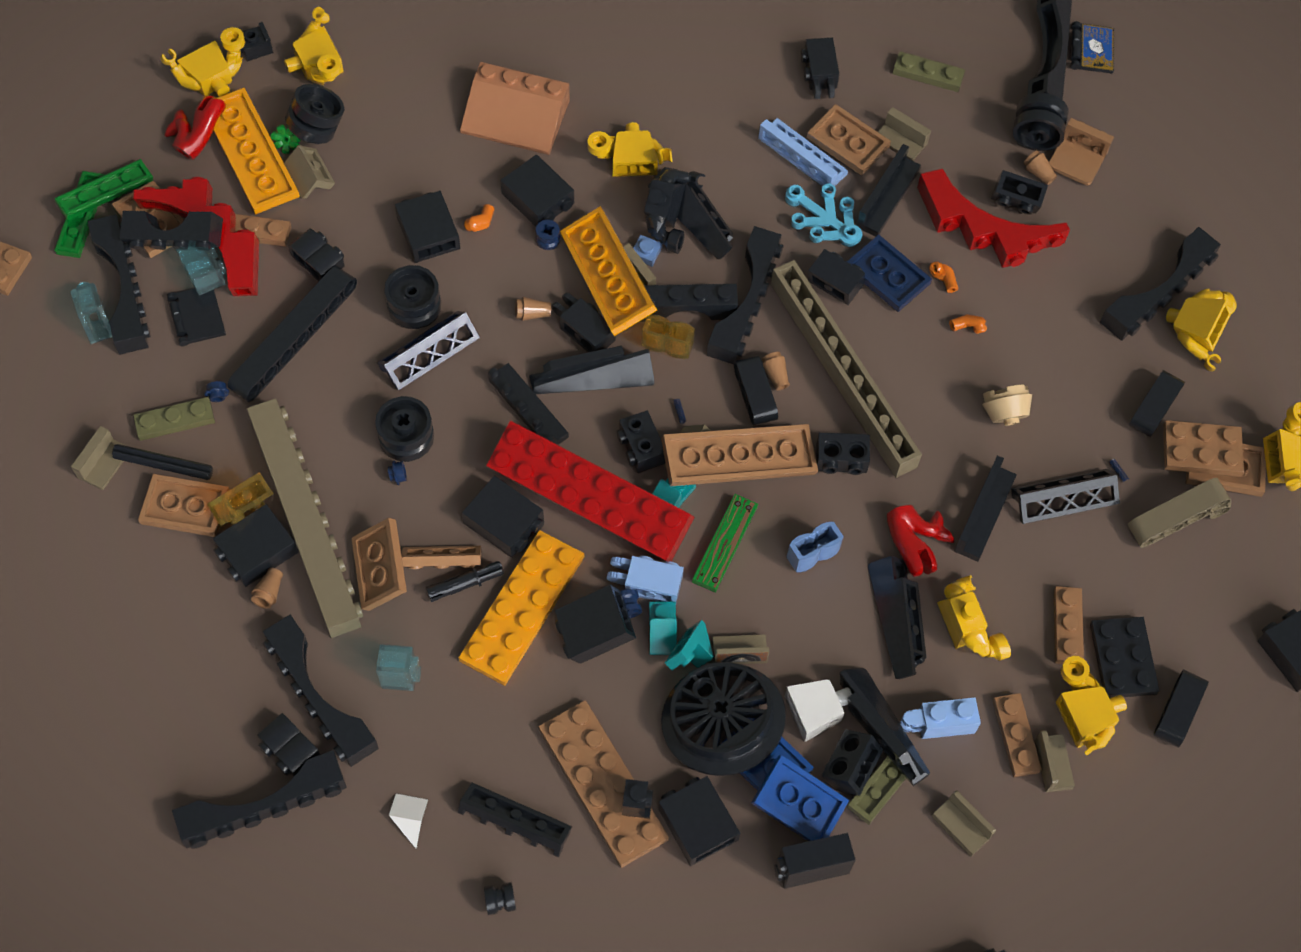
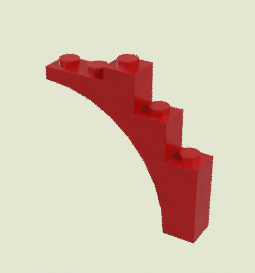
(980, 229)
(238, 248)

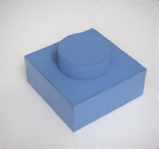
(648, 249)

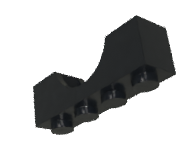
(197, 230)
(714, 300)

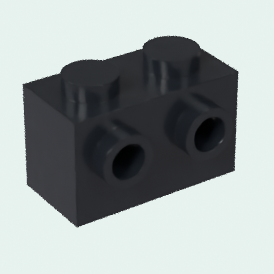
(1019, 192)
(836, 276)
(641, 441)

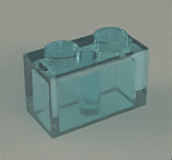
(203, 268)
(398, 667)

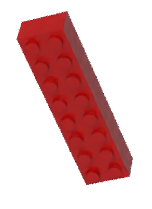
(590, 491)

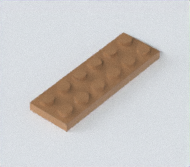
(739, 454)
(600, 782)

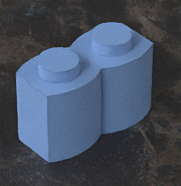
(814, 546)

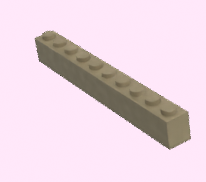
(845, 369)
(304, 518)

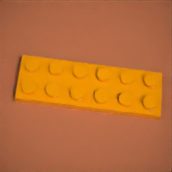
(253, 154)
(608, 271)
(521, 608)

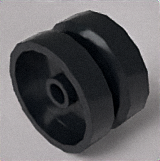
(314, 113)
(1040, 122)
(412, 296)
(404, 428)

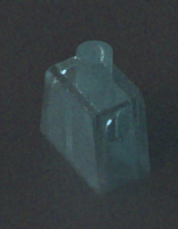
(87, 301)

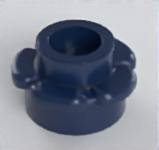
(216, 391)
(397, 472)

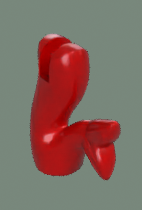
(192, 141)
(916, 553)

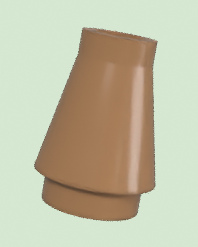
(1040, 167)
(531, 309)
(775, 368)
(267, 589)

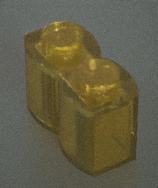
(668, 336)

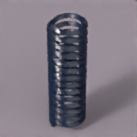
(681, 416)
(1115, 466)

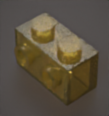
(239, 499)

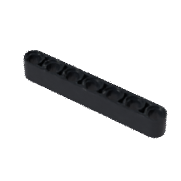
(292, 334)

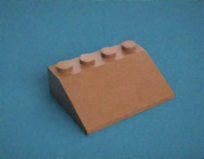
(515, 108)

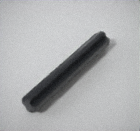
(162, 461)

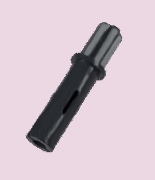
(464, 581)

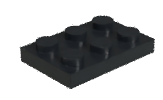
(1124, 657)

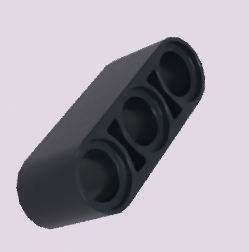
(755, 390)
(1156, 403)
(1181, 708)

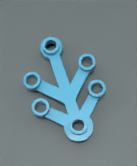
(824, 217)

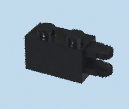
(821, 66)
(584, 324)

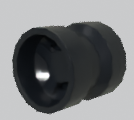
(498, 898)

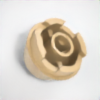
(1008, 404)

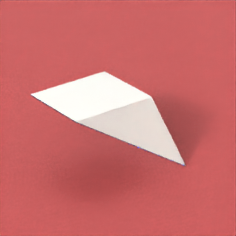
(408, 814)

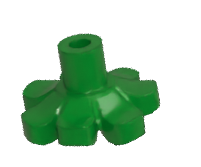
(285, 139)

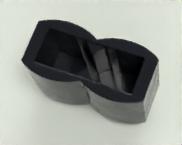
(315, 253)
(287, 745)

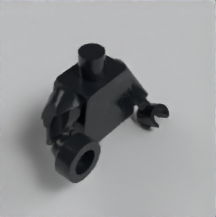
(664, 204)

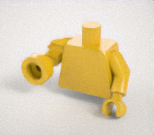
(316, 52)
(206, 67)
(632, 151)
(1202, 322)
(1284, 451)
(967, 622)
(1087, 709)

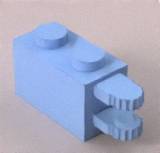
(650, 578)
(943, 718)

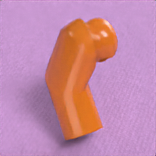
(481, 221)
(944, 274)
(967, 320)

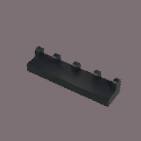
(527, 404)
(515, 818)

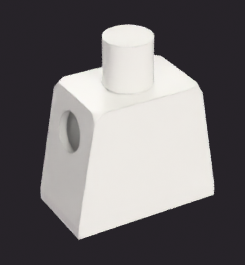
(816, 706)

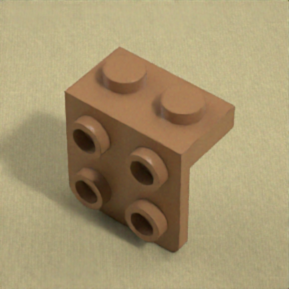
(1081, 152)

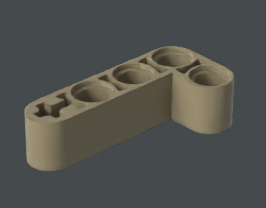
(1201, 501)

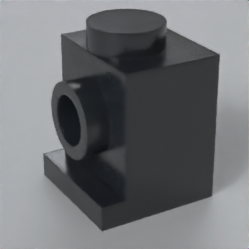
(256, 43)
(637, 799)

